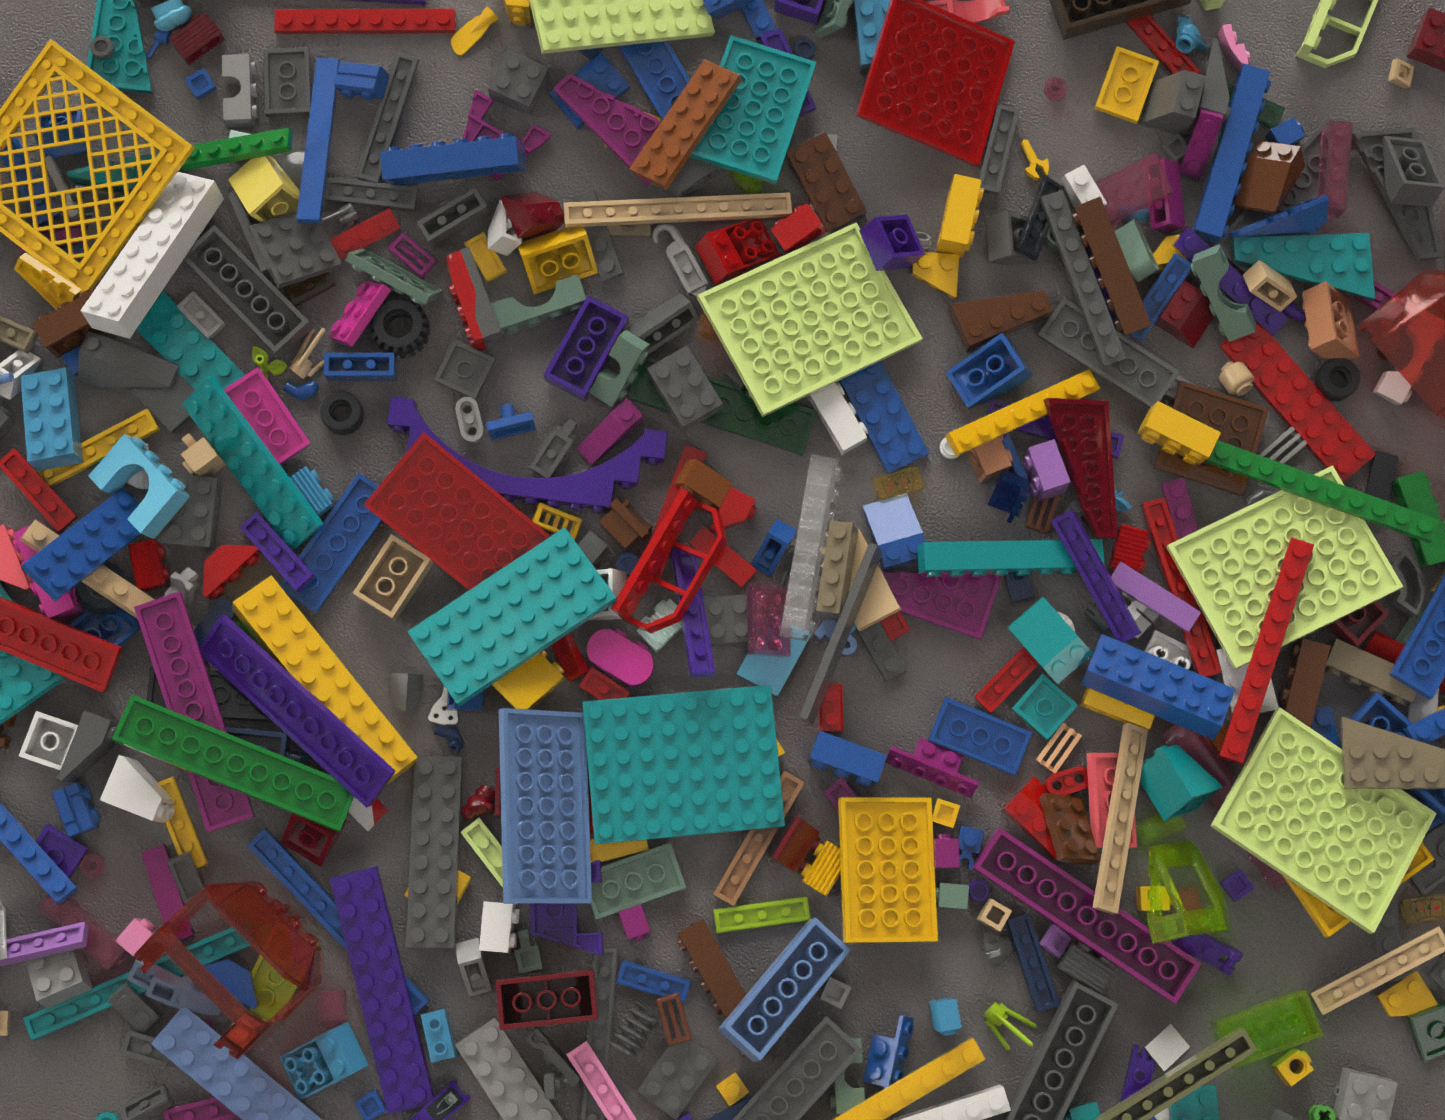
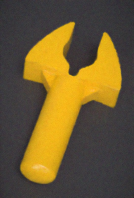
(1034, 161)

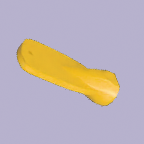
(472, 31)

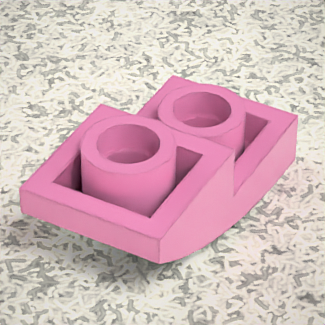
(1234, 53)

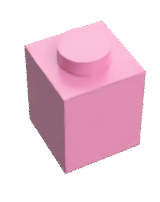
(136, 935)

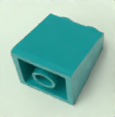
(1176, 782)

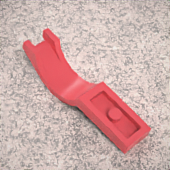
(975, 10)

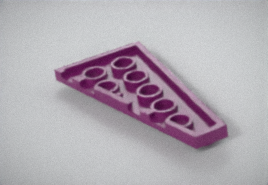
(616, 123)
(946, 601)

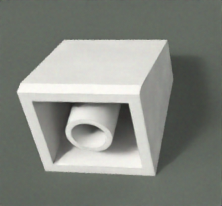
(137, 791)

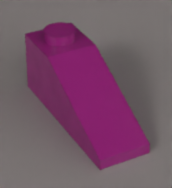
(610, 432)

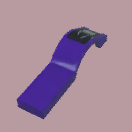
(443, 1104)

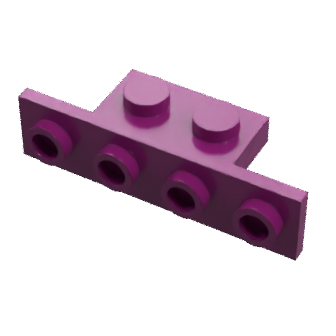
(933, 764)

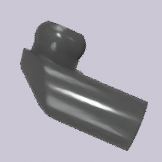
(1257, 496)

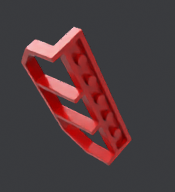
(653, 556)

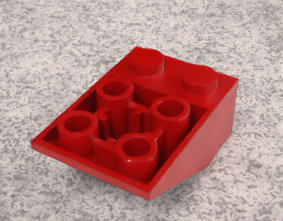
(736, 250)

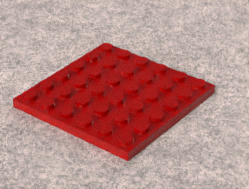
(936, 79)

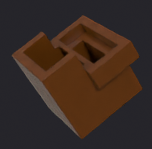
(625, 525)

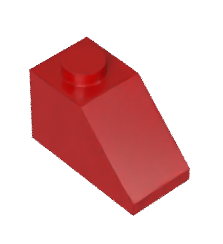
(735, 509)

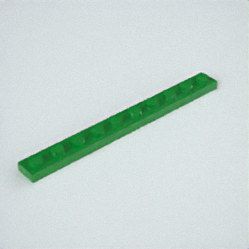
(1323, 491)

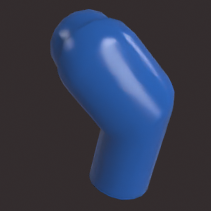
(301, 392)

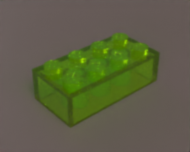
(1273, 1024)

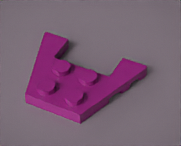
(477, 127)

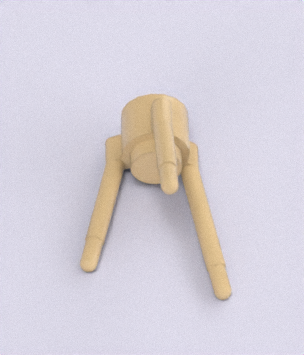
(300, 363)

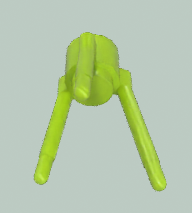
(996, 1015)

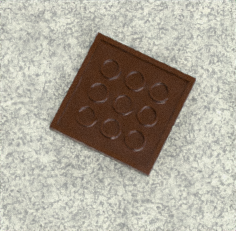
(1239, 425)

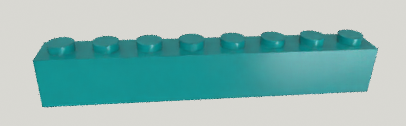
(997, 557)

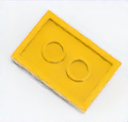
(1126, 85)

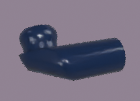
(452, 736)

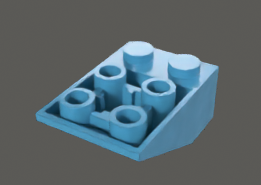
(324, 1061)

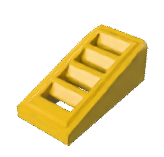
(540, 507)

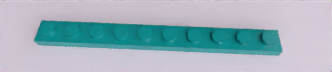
(96, 1000)

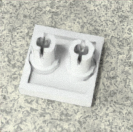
(1168, 649)

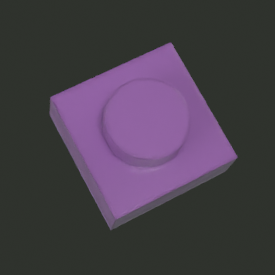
(1055, 941)

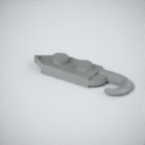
(682, 261)

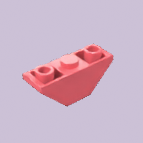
(12, 561)

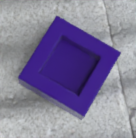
(1236, 885)

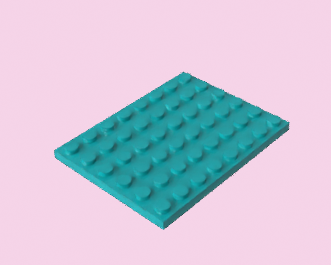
(683, 764)

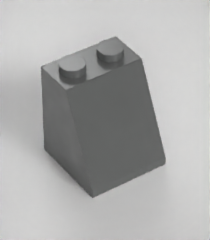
(1173, 102)

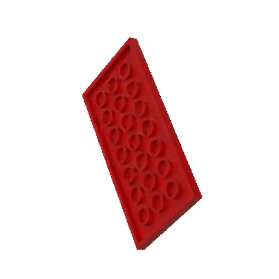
(452, 514)

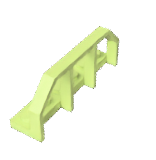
(1319, 22)

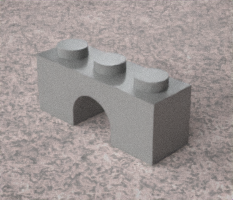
(241, 109)

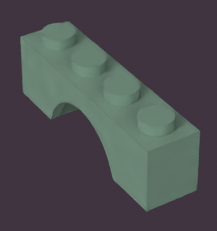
(512, 315)
(1234, 318)

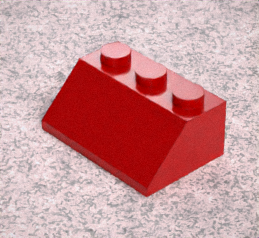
(1028, 814)

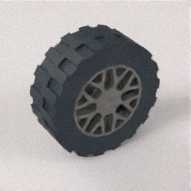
(93, 600)

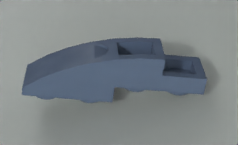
(172, 989)

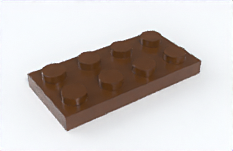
(825, 182)

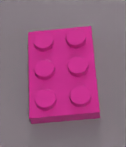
(358, 313)

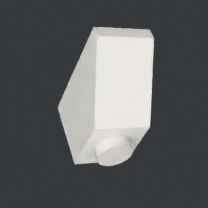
(501, 233)
(19, 364)

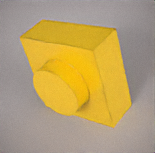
(945, 813)
(732, 1088)

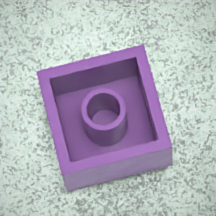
(1045, 471)

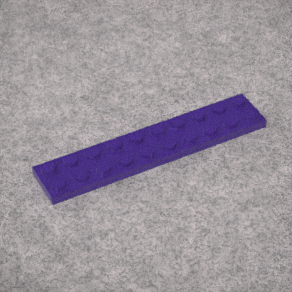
(296, 711)
(382, 990)

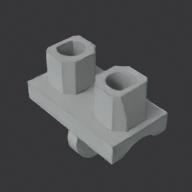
(185, 583)

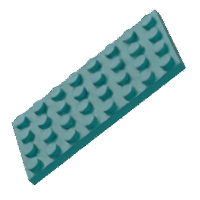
(512, 616)

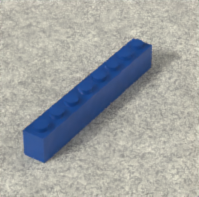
(1230, 154)

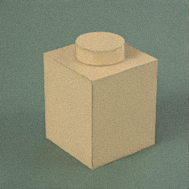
(994, 915)

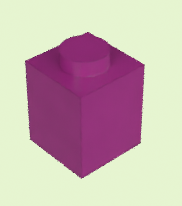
(946, 851)
(635, 923)

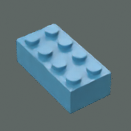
(51, 419)

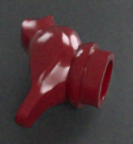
(479, 803)

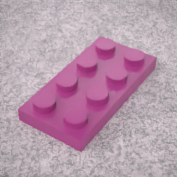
(267, 415)

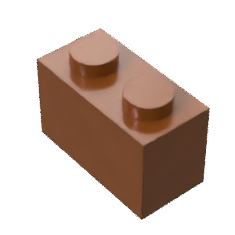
(703, 483)

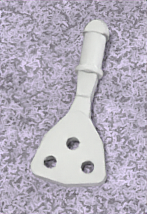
(443, 718)

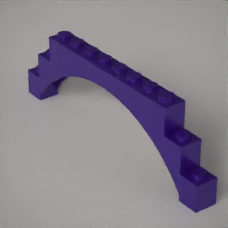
(581, 490)

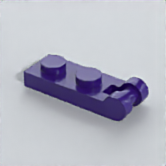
(1210, 950)

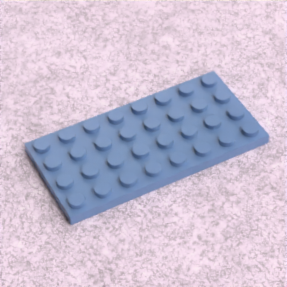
(544, 807)

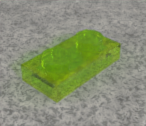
(1156, 828)

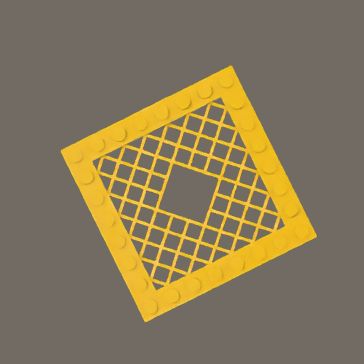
(136, 205)

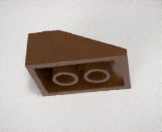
(1269, 176)

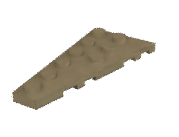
(1388, 760)

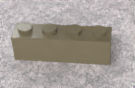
(837, 569)
(1366, 670)

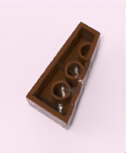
(985, 319)

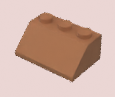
(1329, 322)

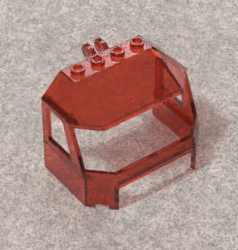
(268, 930)

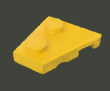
(938, 271)
(1406, 996)

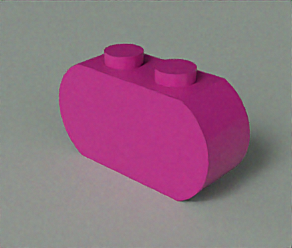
(620, 657)

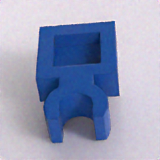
(969, 842)

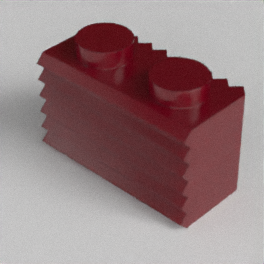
(196, 38)

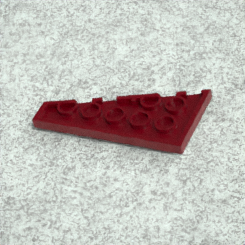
(1086, 446)

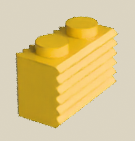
(824, 869)

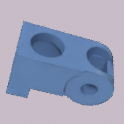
(826, 630)

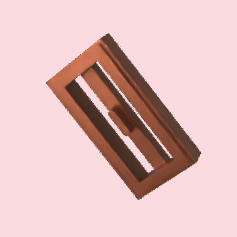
(1050, 516)
(679, 1040)

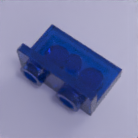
(1009, 494)

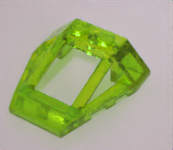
(1183, 922)

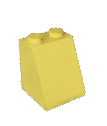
(265, 189)

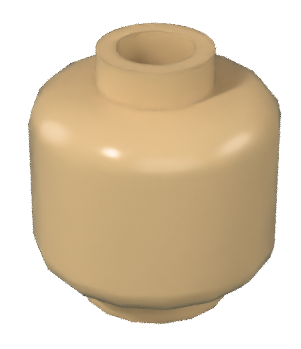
(1236, 378)

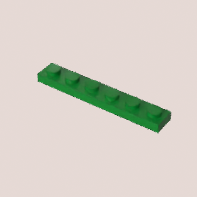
(239, 148)

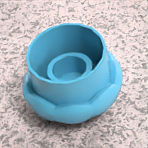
(171, 14)

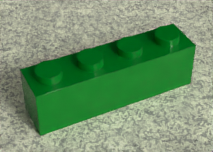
(1415, 494)

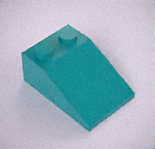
(1050, 640)

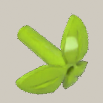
(261, 357)

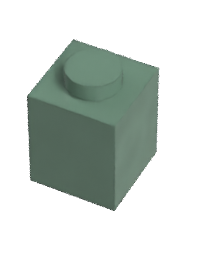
(952, 896)

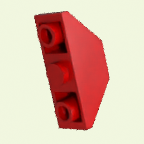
(227, 566)

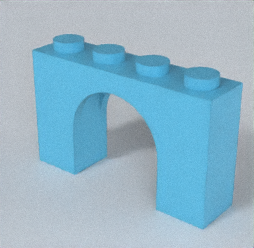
(164, 493)

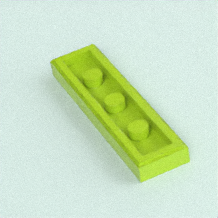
(761, 914)

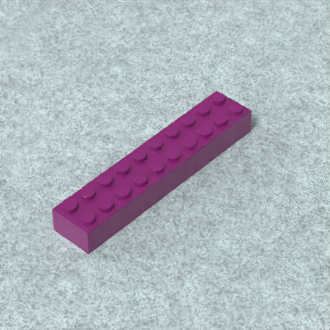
(1070, 907)

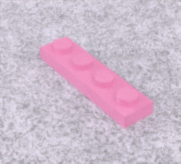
(599, 1083)

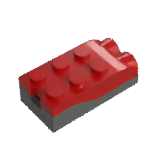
(474, 302)

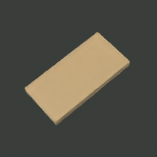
(879, 599)

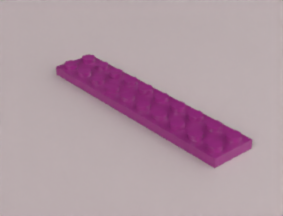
(190, 693)

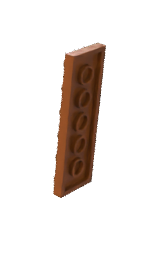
(685, 124)

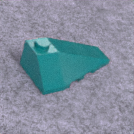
(82, 175)

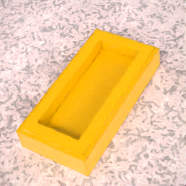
(485, 259)

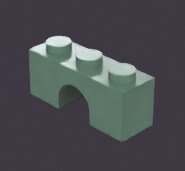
(629, 353)
(844, 1095)

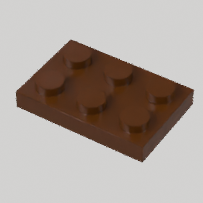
(1069, 829)

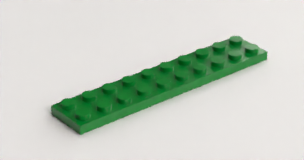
(233, 763)

